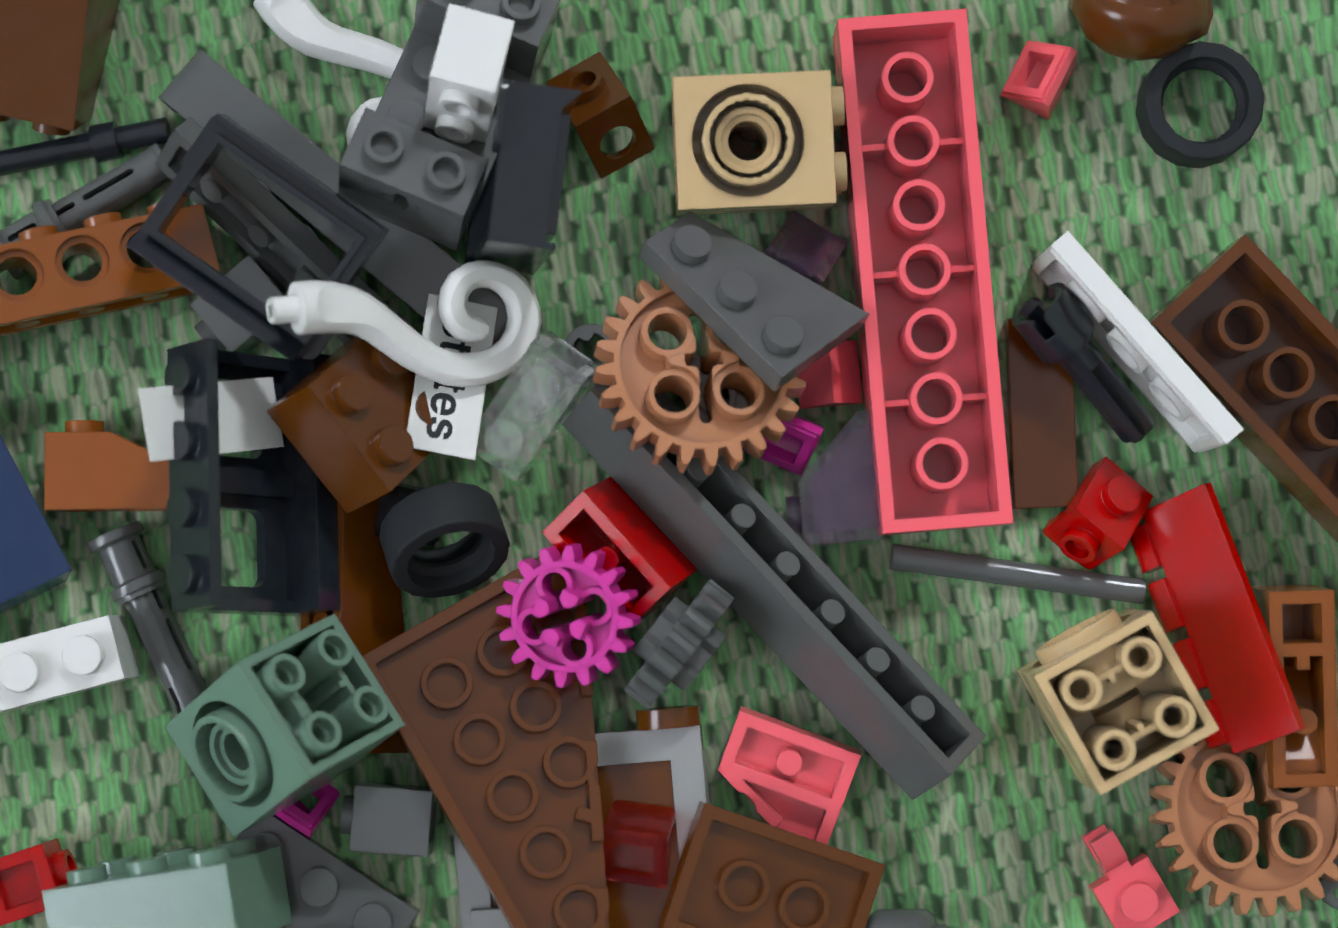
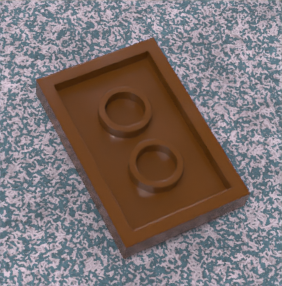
(765, 877)

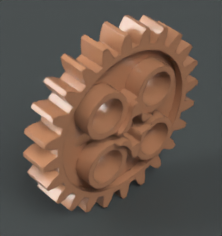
(642, 370)
(1197, 813)

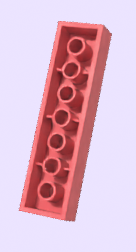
(922, 271)

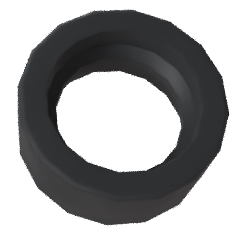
(1238, 75)
(432, 514)

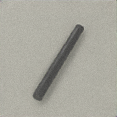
(1018, 574)

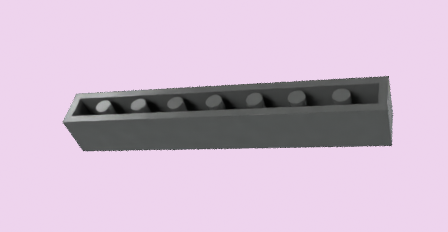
(790, 601)

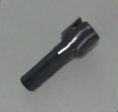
(1064, 336)

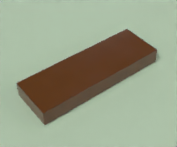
(1039, 427)

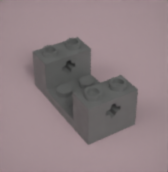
(406, 169)

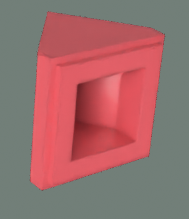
(1040, 76)
(833, 379)

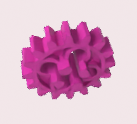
(537, 598)

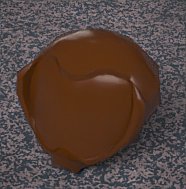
(1142, 27)

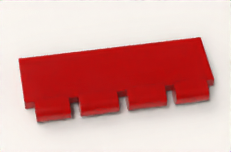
(1216, 605)

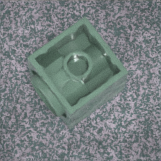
(283, 724)

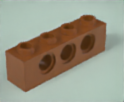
(117, 286)

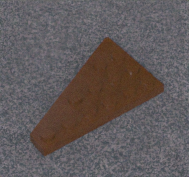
(505, 756)

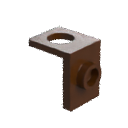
(600, 109)

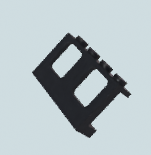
(276, 486)

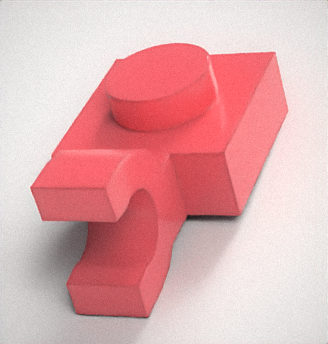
(1129, 890)

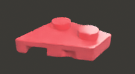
(789, 773)

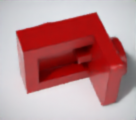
(1099, 515)
(27, 875)

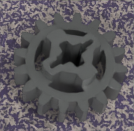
(679, 644)

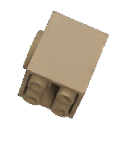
(790, 117)
(1116, 697)

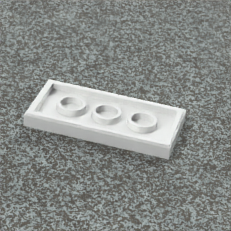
(1139, 348)

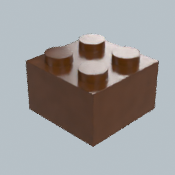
(353, 423)

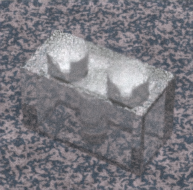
(533, 404)

